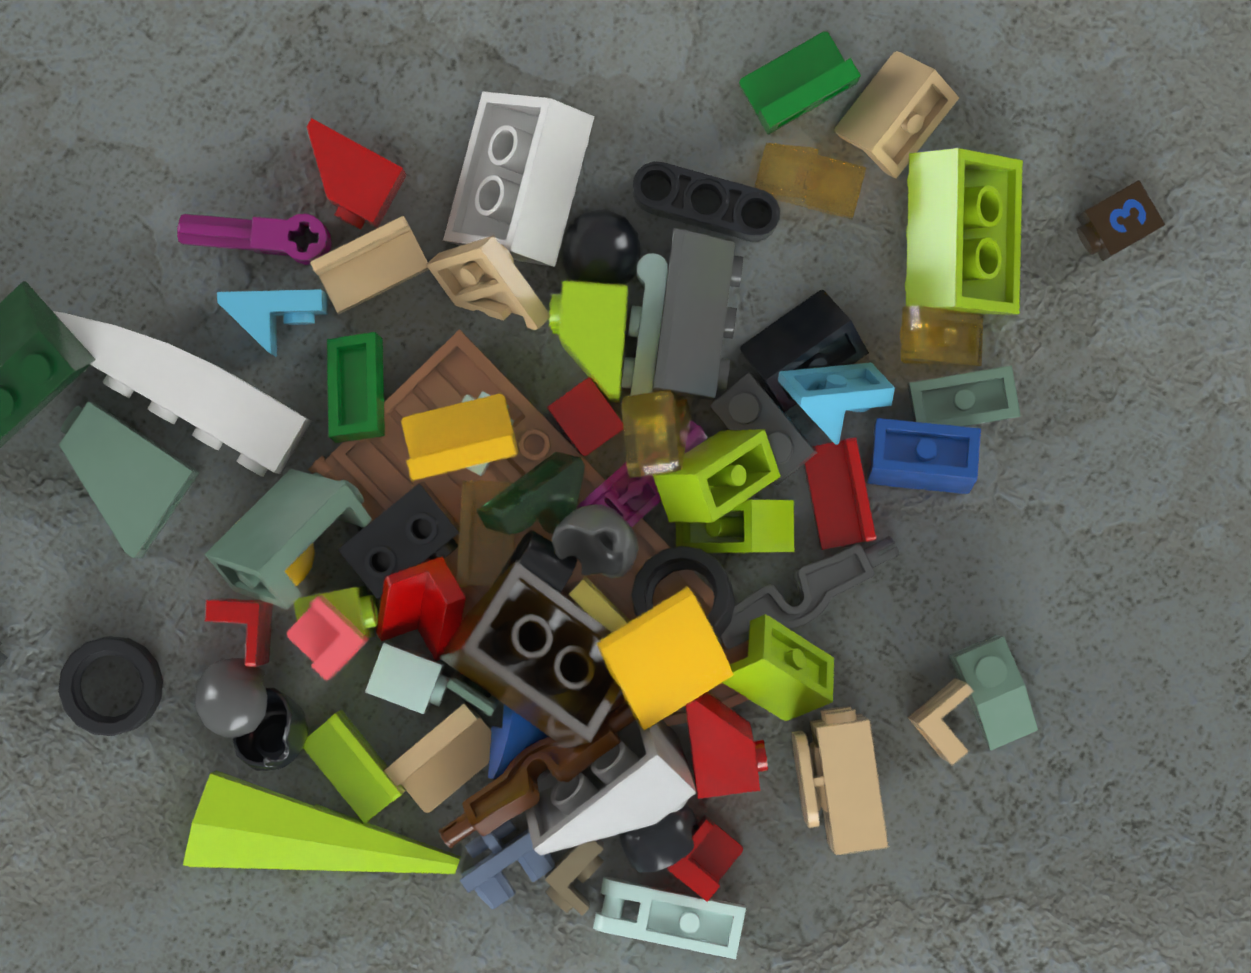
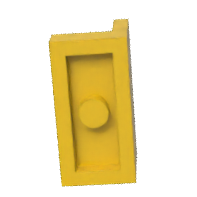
(459, 436)

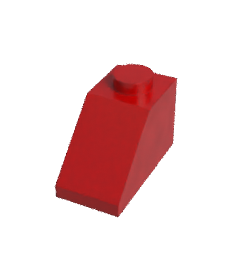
(354, 176)
(723, 749)

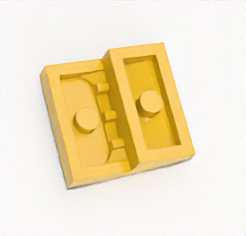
(665, 658)

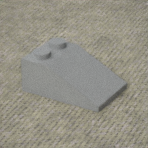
(616, 793)

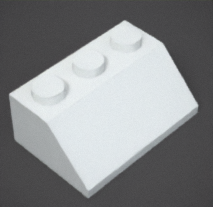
(520, 175)

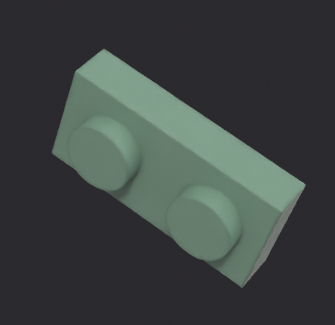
(966, 398)

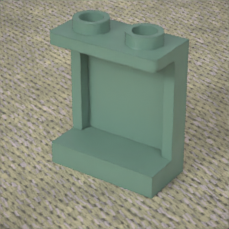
(279, 530)

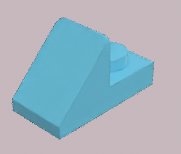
(258, 311)
(832, 390)

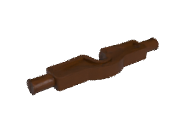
(518, 785)

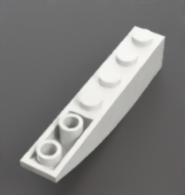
(196, 391)

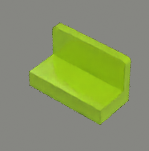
(783, 671)
(352, 766)

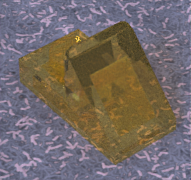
(810, 180)
(941, 337)
(655, 432)

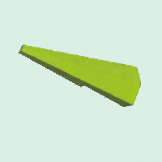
(267, 830)

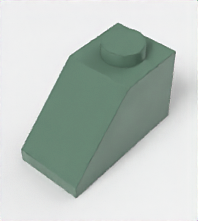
(998, 691)

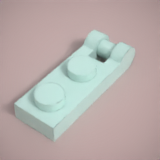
(646, 325)
(671, 918)

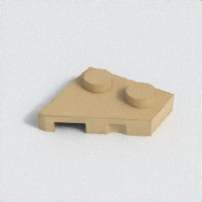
(487, 280)

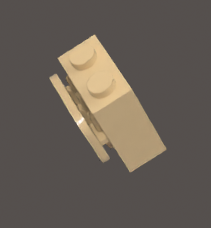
(841, 779)

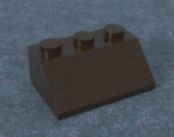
(536, 656)

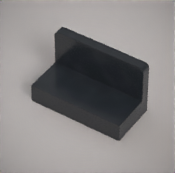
(804, 338)

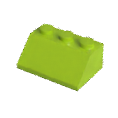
(964, 231)
(592, 330)

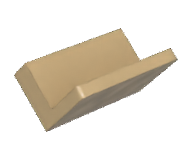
(897, 112)
(370, 264)
(931, 726)
(443, 758)

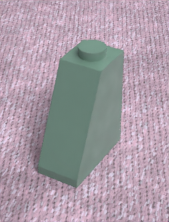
(125, 474)

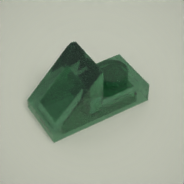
(543, 493)

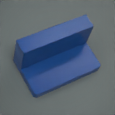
(924, 456)

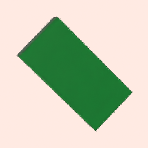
(355, 387)

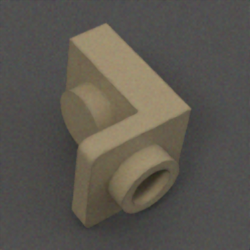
(578, 863)

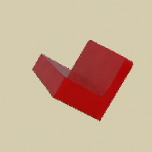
(839, 495)
(424, 600)
(258, 618)

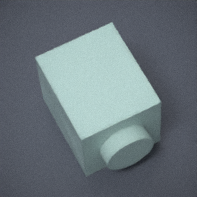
(407, 678)

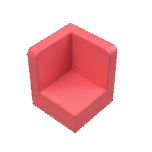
(326, 637)

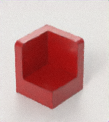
(586, 417)
(709, 860)

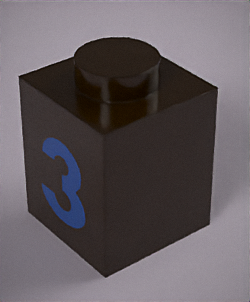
(1118, 221)

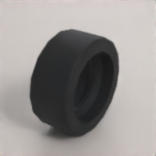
(679, 559)
(72, 697)

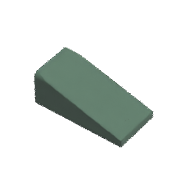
(472, 693)

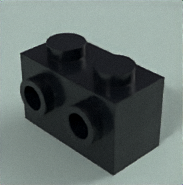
(402, 538)

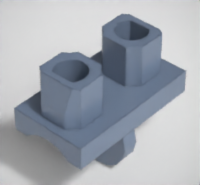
(487, 874)

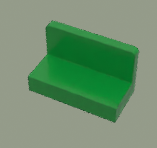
(798, 82)

